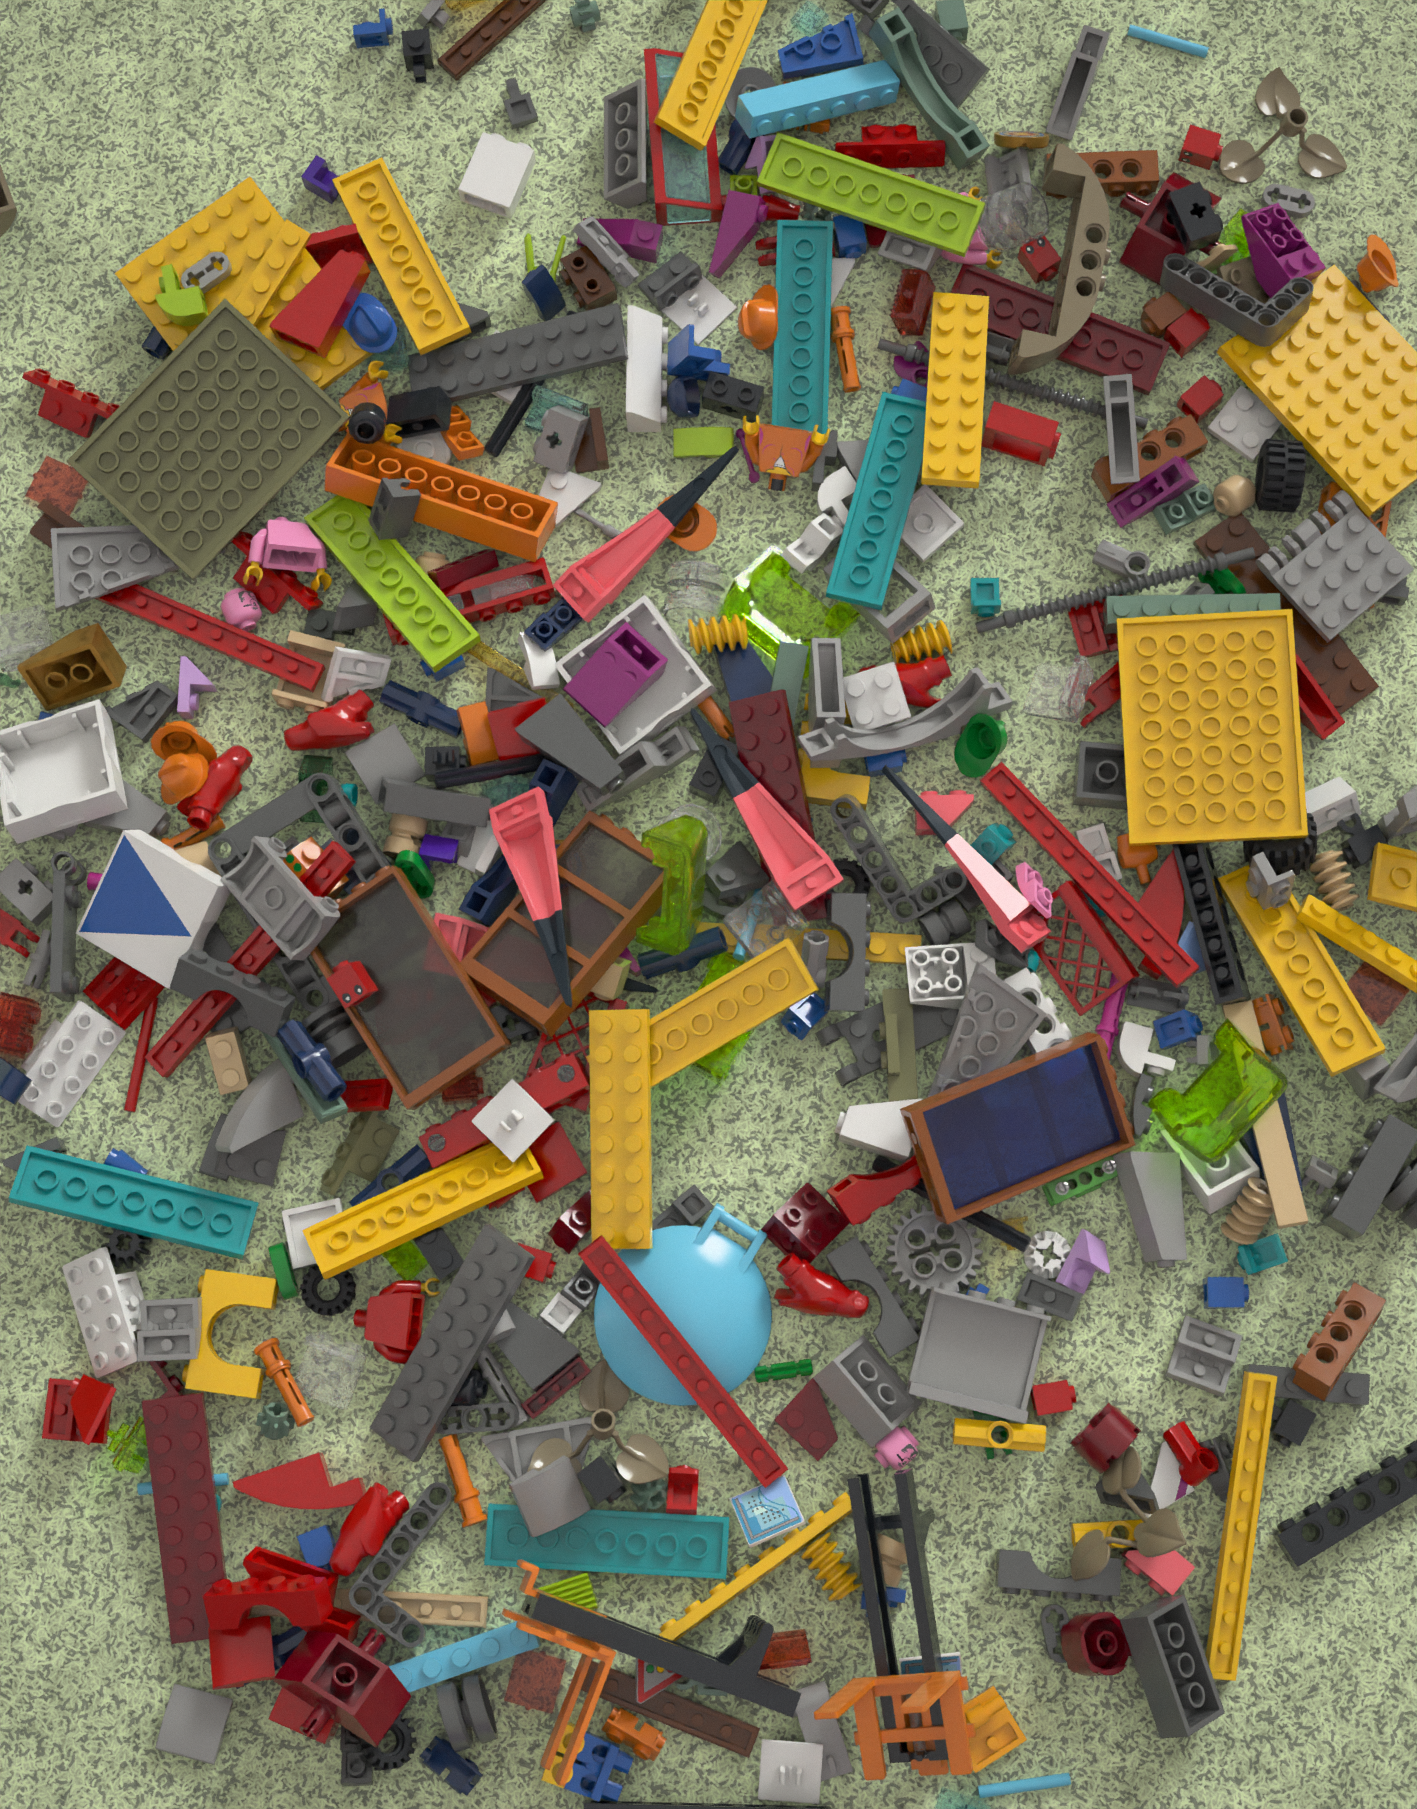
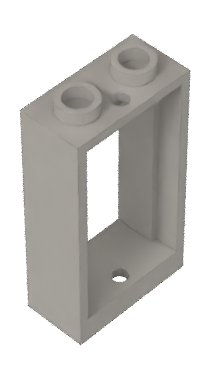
(903, 617)

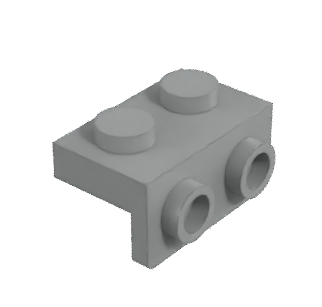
(1006, 170)
(1266, 886)

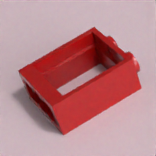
(1021, 434)

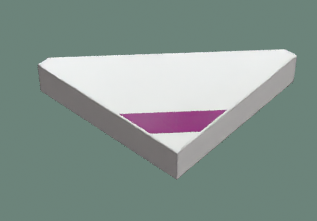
(1166, 1480)

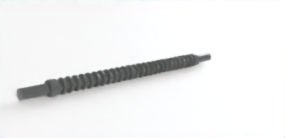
(911, 353)
(1219, 562)

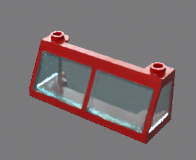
(683, 176)

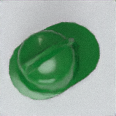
(980, 745)

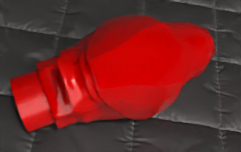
(920, 678)
(333, 726)
(219, 788)
(817, 1291)
(367, 1527)

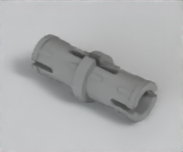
(40, 961)

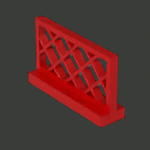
(1101, 939)
(583, 1103)

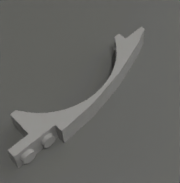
(938, 722)

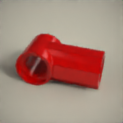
(1195, 1461)

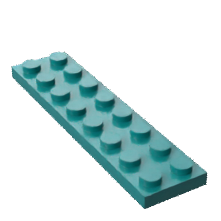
(803, 324)
(880, 503)
(133, 1202)
(613, 1543)

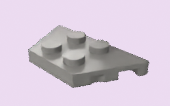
(515, 1448)

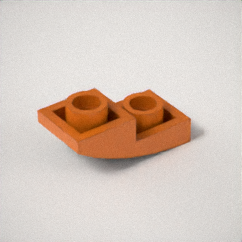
(460, 438)
(477, 734)

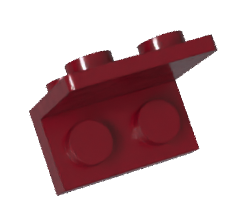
(805, 1224)

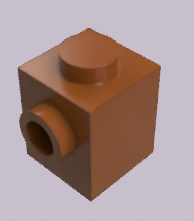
(1160, 314)

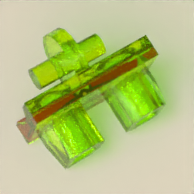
(126, 1457)

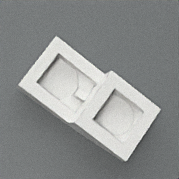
(539, 664)
(1097, 844)
(559, 1314)

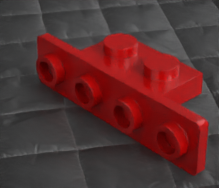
(894, 147)
(326, 244)
(67, 405)
(275, 583)

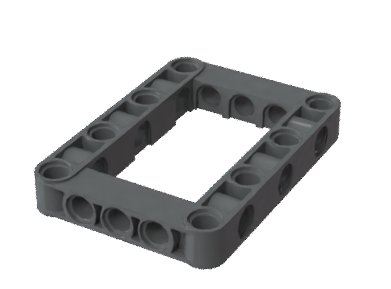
(273, 817)

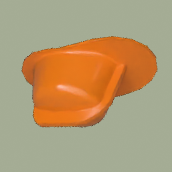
(1377, 267)
(759, 318)
(695, 530)
(181, 738)
(182, 776)

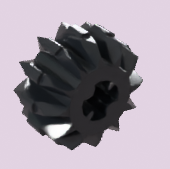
(124, 1255)

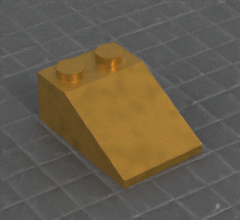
(74, 668)

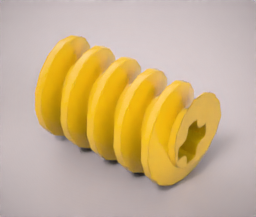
(718, 634)
(922, 642)
(831, 1568)

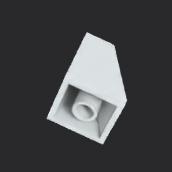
(876, 1129)

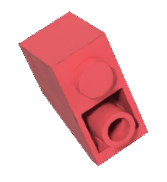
(948, 807)
(1164, 1571)

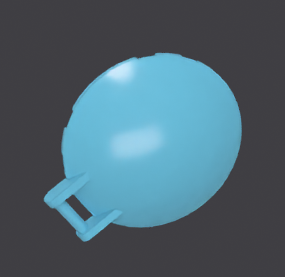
(709, 1295)

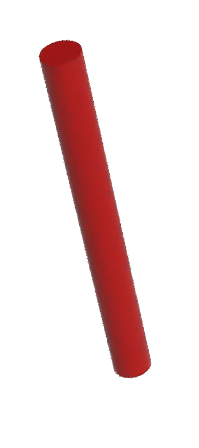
(139, 1060)

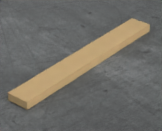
(1272, 1138)
(424, 1607)

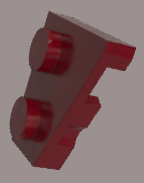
(809, 1421)

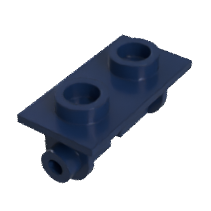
(461, 1770)

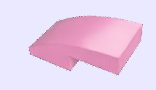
(1032, 888)

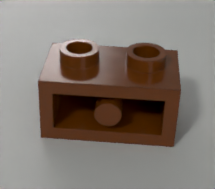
(587, 279)

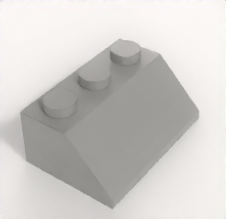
(867, 1391)

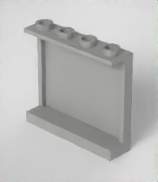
(977, 1352)

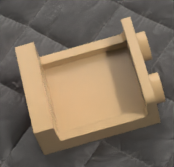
(319, 650)

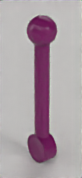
(753, 476)

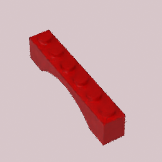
(864, 1193)

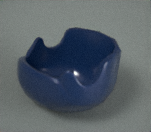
(684, 397)

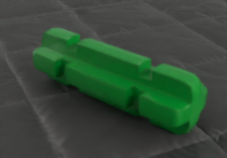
(783, 1370)

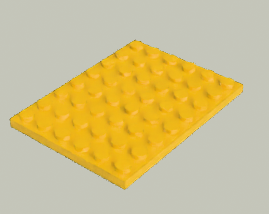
(243, 229)
(1341, 389)
(1211, 728)

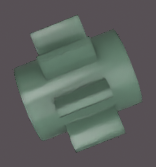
(585, 14)
(809, 210)
(275, 1420)
(649, 1495)

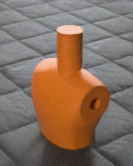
(1136, 857)

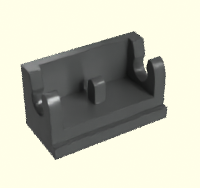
(393, 509)

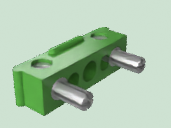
(1059, 1191)

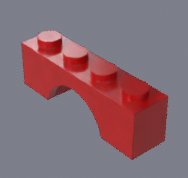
(300, 1599)

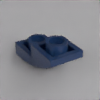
(543, 293)
(553, 625)

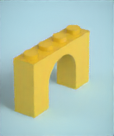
(826, 785)
(219, 1293)

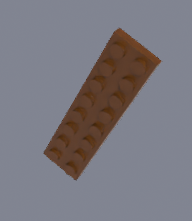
(1330, 663)

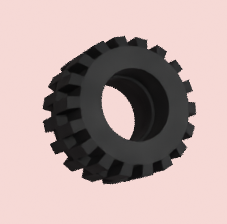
(1280, 475)
(1286, 855)

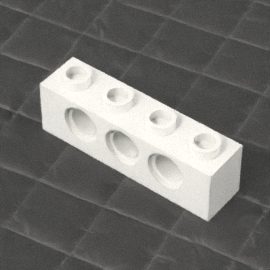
(1029, 984)

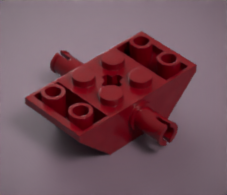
(1155, 234)
(362, 1705)

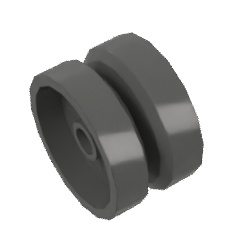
(1403, 1191)
(465, 1712)

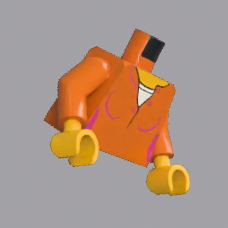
(370, 390)
(782, 450)

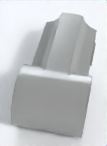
(1119, 560)
(814, 955)

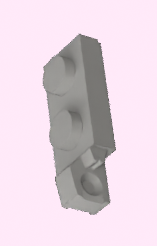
(607, 250)

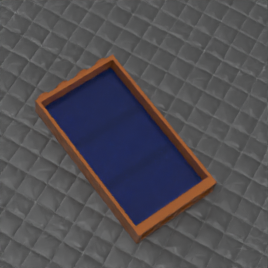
(1018, 1127)

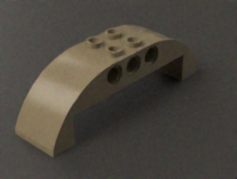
(1081, 261)

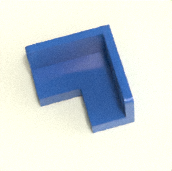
(693, 360)

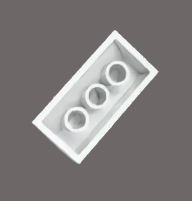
(644, 371)

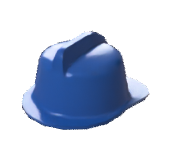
(370, 324)

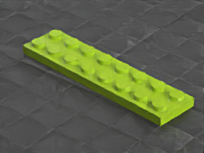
(871, 194)
(393, 582)

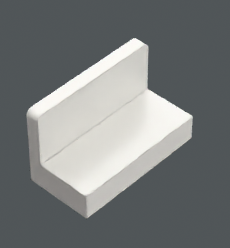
(1331, 803)
(483, 851)

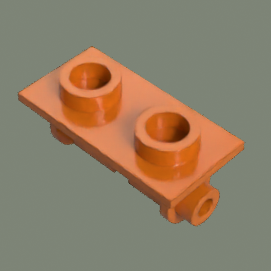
(1278, 1034)
(643, 1742)

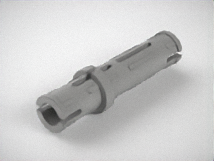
(503, 1381)

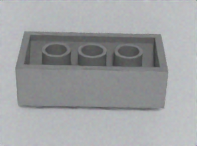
(626, 145)

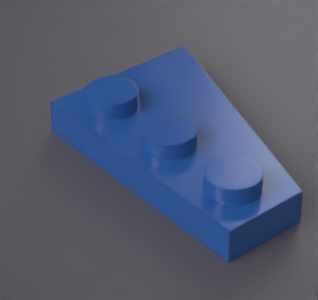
(827, 51)

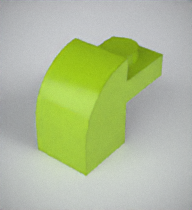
(180, 305)

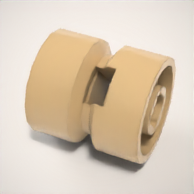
(405, 834)
(892, 1555)

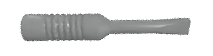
(608, 530)

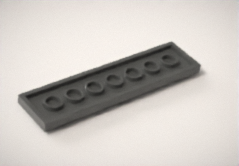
(523, 354)
(452, 1342)

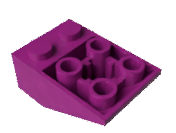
(1278, 249)
(616, 675)

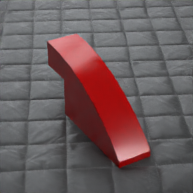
(1314, 706)
(1165, 904)
(302, 1485)
(269, 1564)

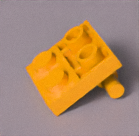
(994, 1728)

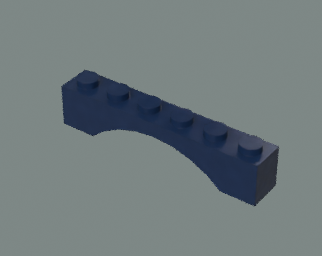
(497, 887)

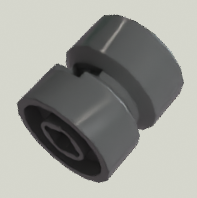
(945, 923)

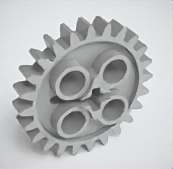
(926, 1227)

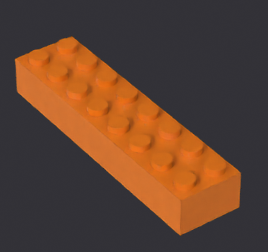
(449, 497)

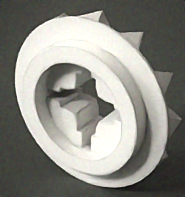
(1034, 1259)

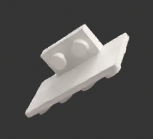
(68, 1061)
(106, 1310)

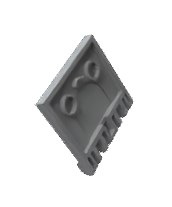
(1336, 571)

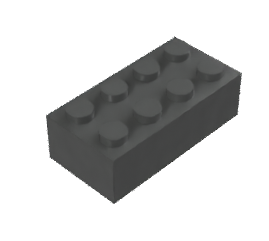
(1100, 776)
(1369, 1177)
(1172, 1666)

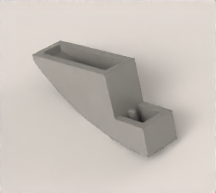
(1077, 82)
(1121, 429)
(825, 689)
(643, 764)
(1401, 1078)
(261, 1109)

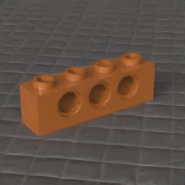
(1113, 164)
(1183, 431)
(1321, 1377)

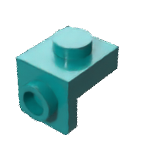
(985, 597)
(994, 842)
(1261, 1254)

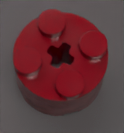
(1105, 1437)
(1095, 1644)

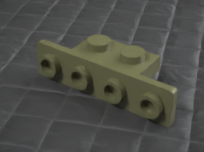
(899, 1045)
(361, 1152)

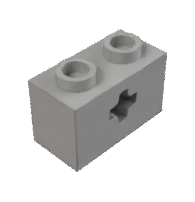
(570, 428)
(12, 884)

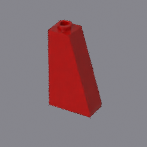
(323, 304)

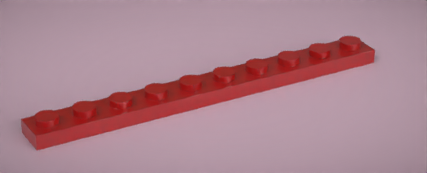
(217, 635)
(1089, 875)
(249, 959)
(683, 1361)

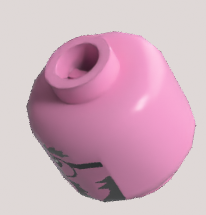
(241, 609)
(897, 1448)

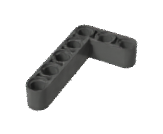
(1231, 306)
(889, 866)
(396, 1564)

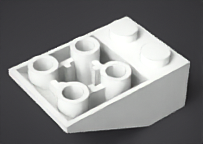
(942, 973)

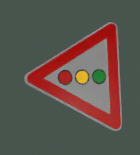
(652, 1680)

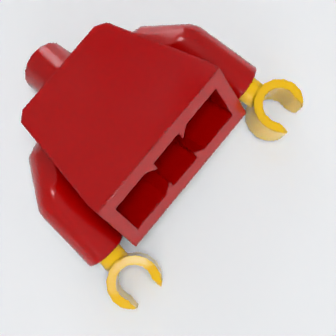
(395, 1318)

